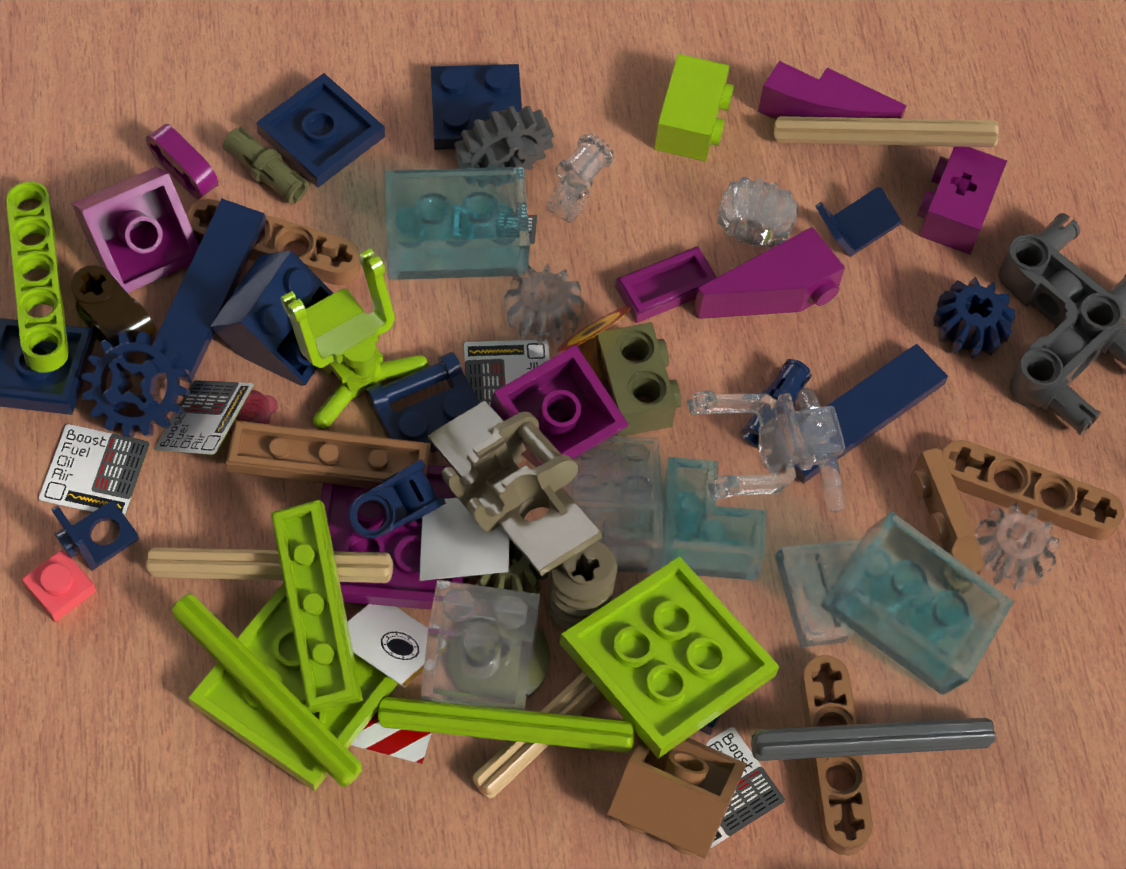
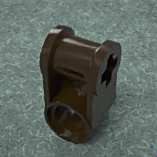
(107, 306)

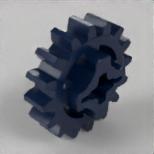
(118, 397)

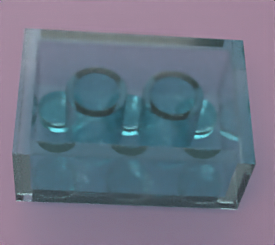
(456, 223)
(917, 604)

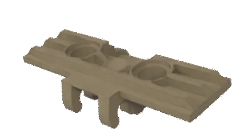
(498, 493)

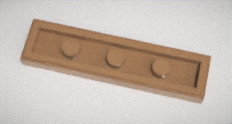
(320, 455)

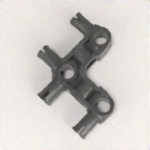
(1071, 303)

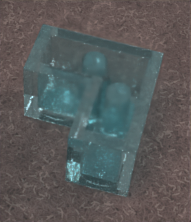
(708, 536)

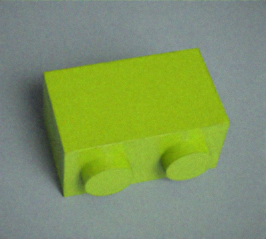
(692, 108)

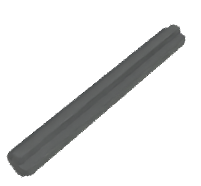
(872, 739)

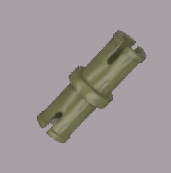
(265, 165)

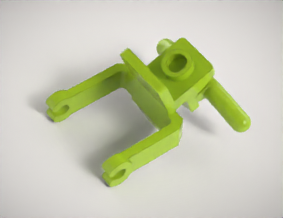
(343, 338)

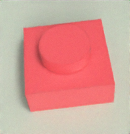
(59, 585)

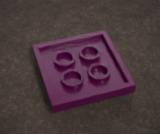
(401, 544)

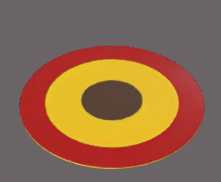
(594, 328)

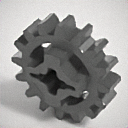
(505, 140)

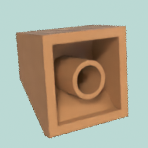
(677, 795)

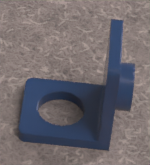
(861, 221)
(78, 537)

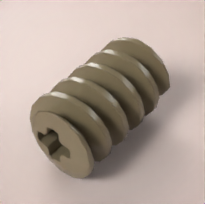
(581, 585)

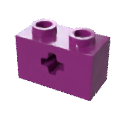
(962, 197)

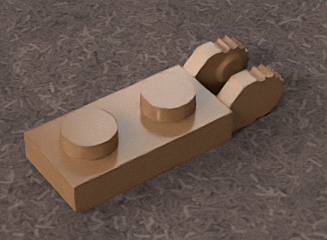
(948, 515)

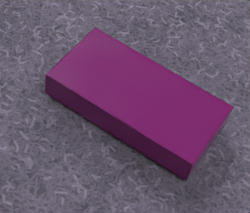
(664, 284)

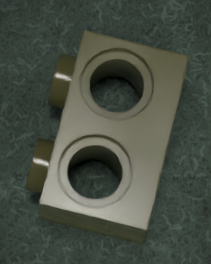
(630, 379)

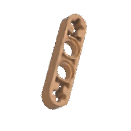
(280, 232)
(1031, 481)
(858, 814)

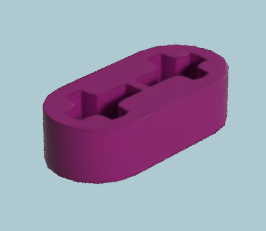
(182, 161)

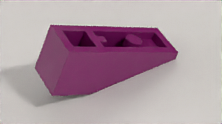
(775, 282)

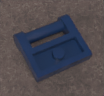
(426, 416)

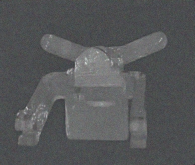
(784, 440)

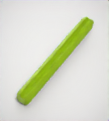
(267, 690)
(506, 724)

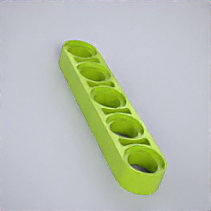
(44, 291)

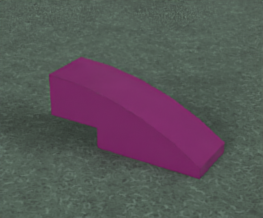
(833, 95)

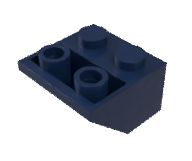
(256, 321)

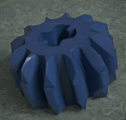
(974, 317)

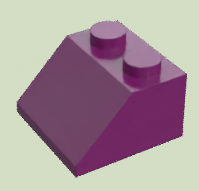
(138, 229)
(567, 403)

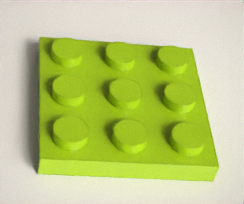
(669, 656)
(235, 710)

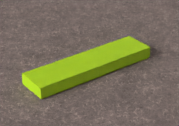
(316, 607)

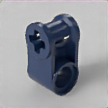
(396, 501)

